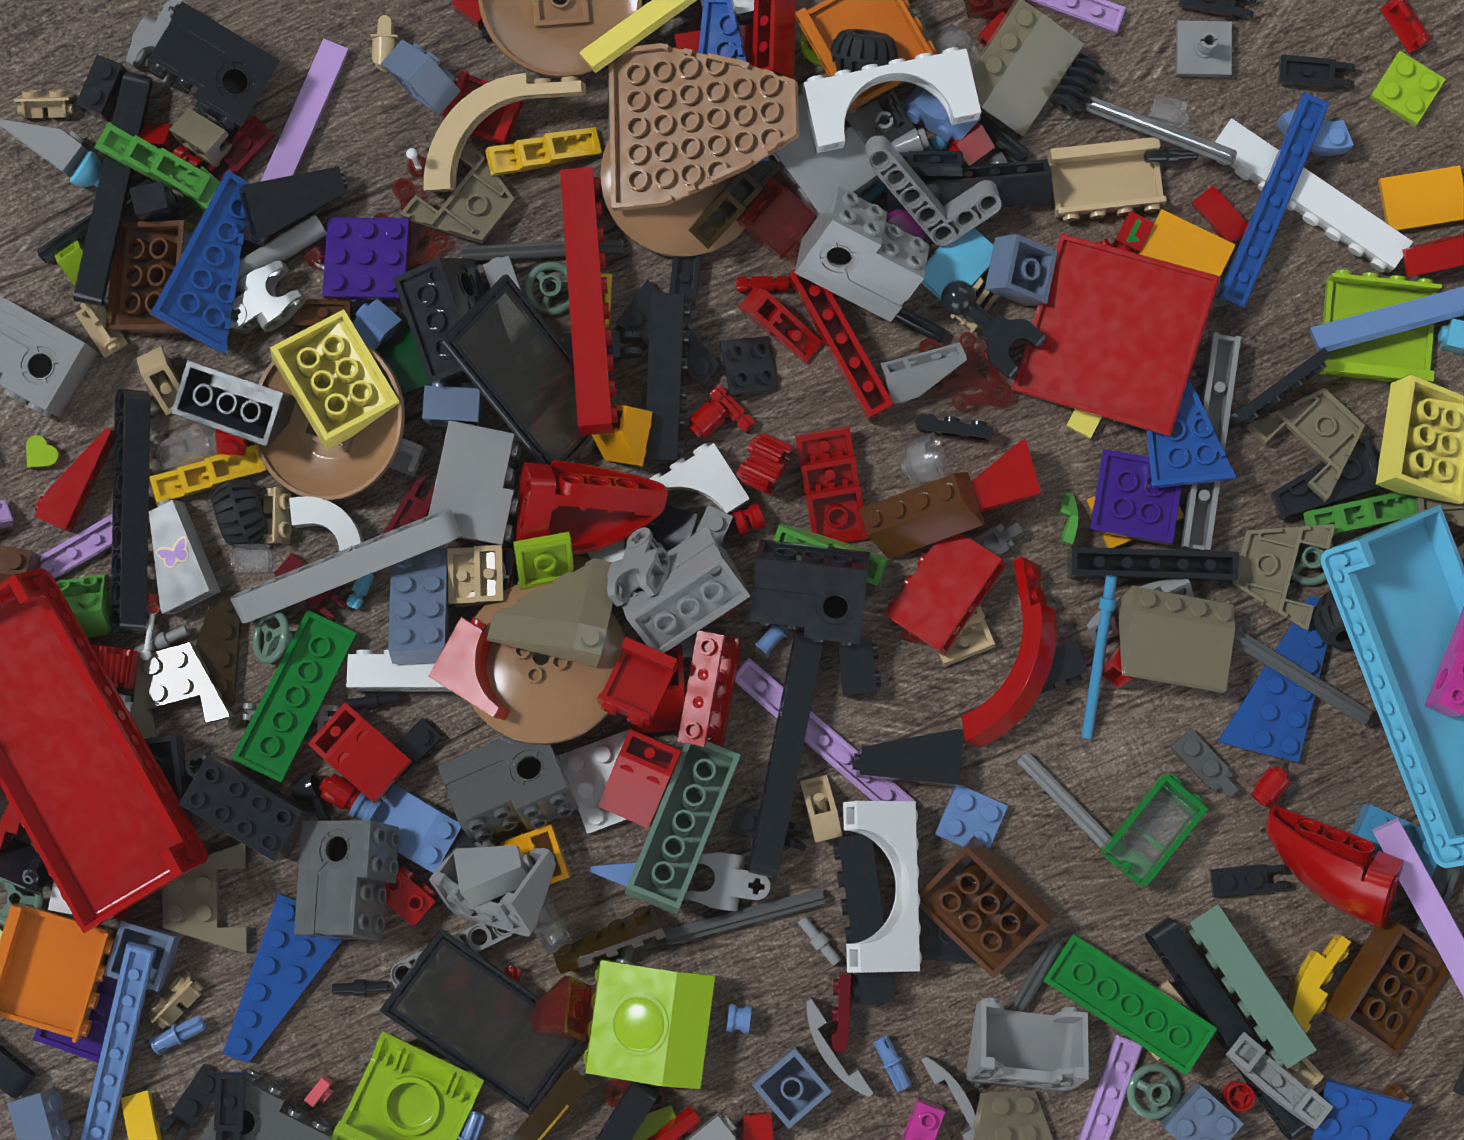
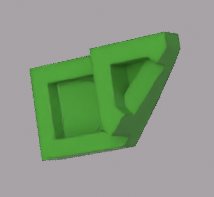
(1069, 509)

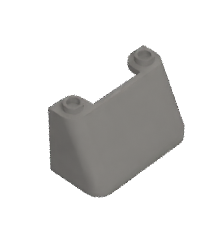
(513, 911)
(1028, 1048)

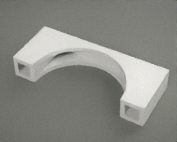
(943, 75)
(703, 474)
(894, 831)

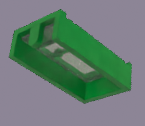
(1153, 829)

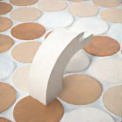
(315, 511)

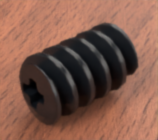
(1076, 83)

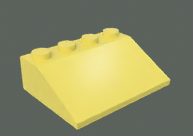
(334, 378)
(1423, 441)

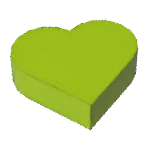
(40, 453)

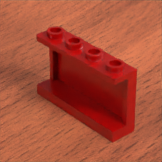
(945, 591)

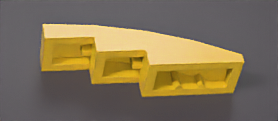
(543, 151)
(205, 475)
(140, 1117)

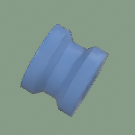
(364, 808)
(738, 1018)

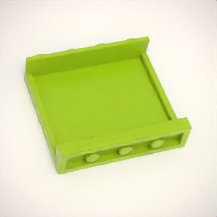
(1385, 357)

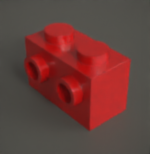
(409, 897)

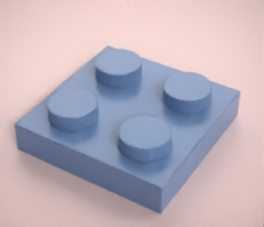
(970, 815)

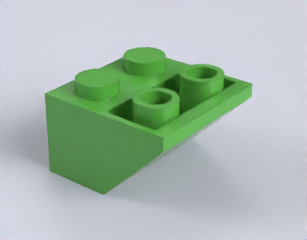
(89, 603)

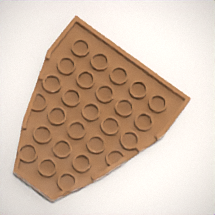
(691, 122)

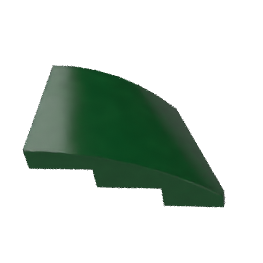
(405, 361)

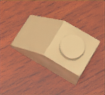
(160, 377)
(821, 808)

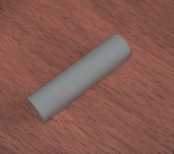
(283, 246)

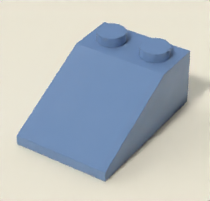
(424, 829)

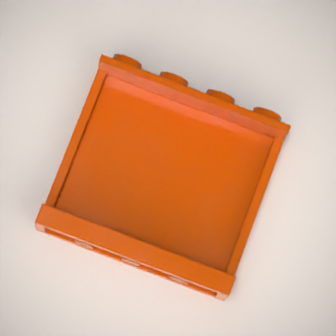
(890, 17)
(51, 970)

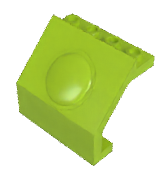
(649, 1024)
(408, 1096)

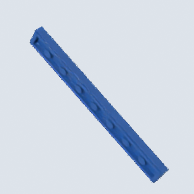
(1273, 200)

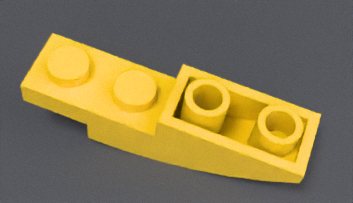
(1316, 969)

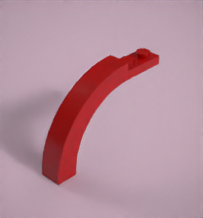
(1030, 668)

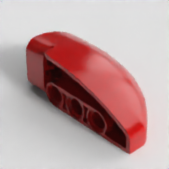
(587, 501)
(1336, 865)

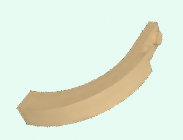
(462, 120)

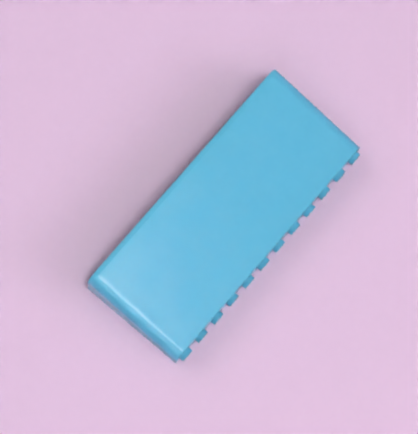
(1400, 607)

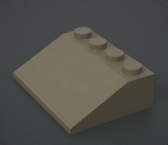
(1022, 66)
(1176, 638)

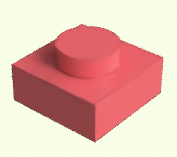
(320, 1092)

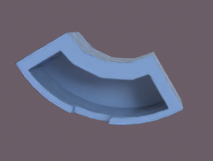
(927, 111)
(1331, 138)
(376, 323)

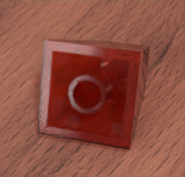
(564, 1010)

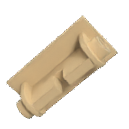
(34, 103)
(94, 321)
(278, 504)
(166, 1008)

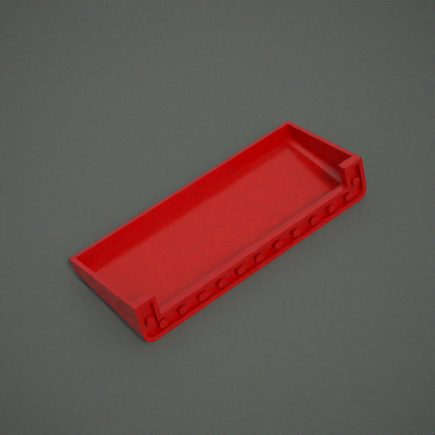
(80, 762)

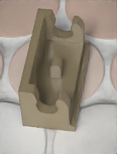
(201, 137)

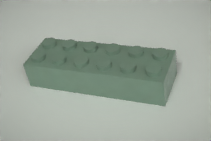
(682, 825)
(1253, 987)

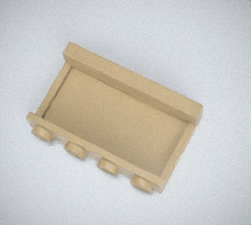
(1105, 179)

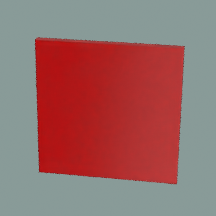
(1117, 334)

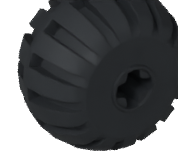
(862, 47)
(239, 512)
(1330, 624)

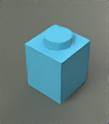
(1452, 336)

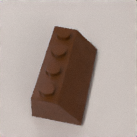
(923, 515)

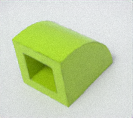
(70, 259)

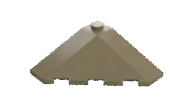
(561, 619)

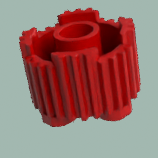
(765, 462)
(119, 664)

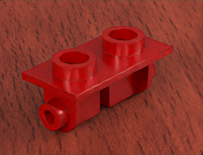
(1405, 24)

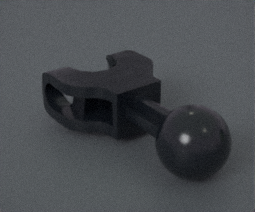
(998, 333)

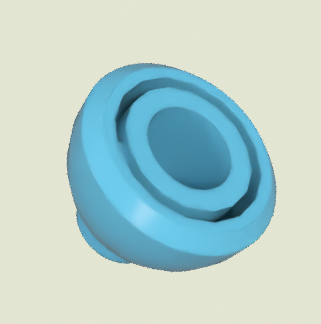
(87, 171)

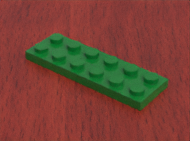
(294, 696)
(1130, 1004)

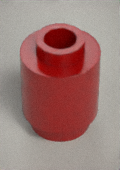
(707, 419)
(1270, 786)
(339, 792)

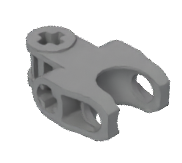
(149, 33)
(259, 302)
(643, 566)
(730, 882)

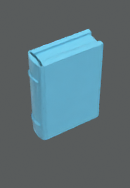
(961, 260)

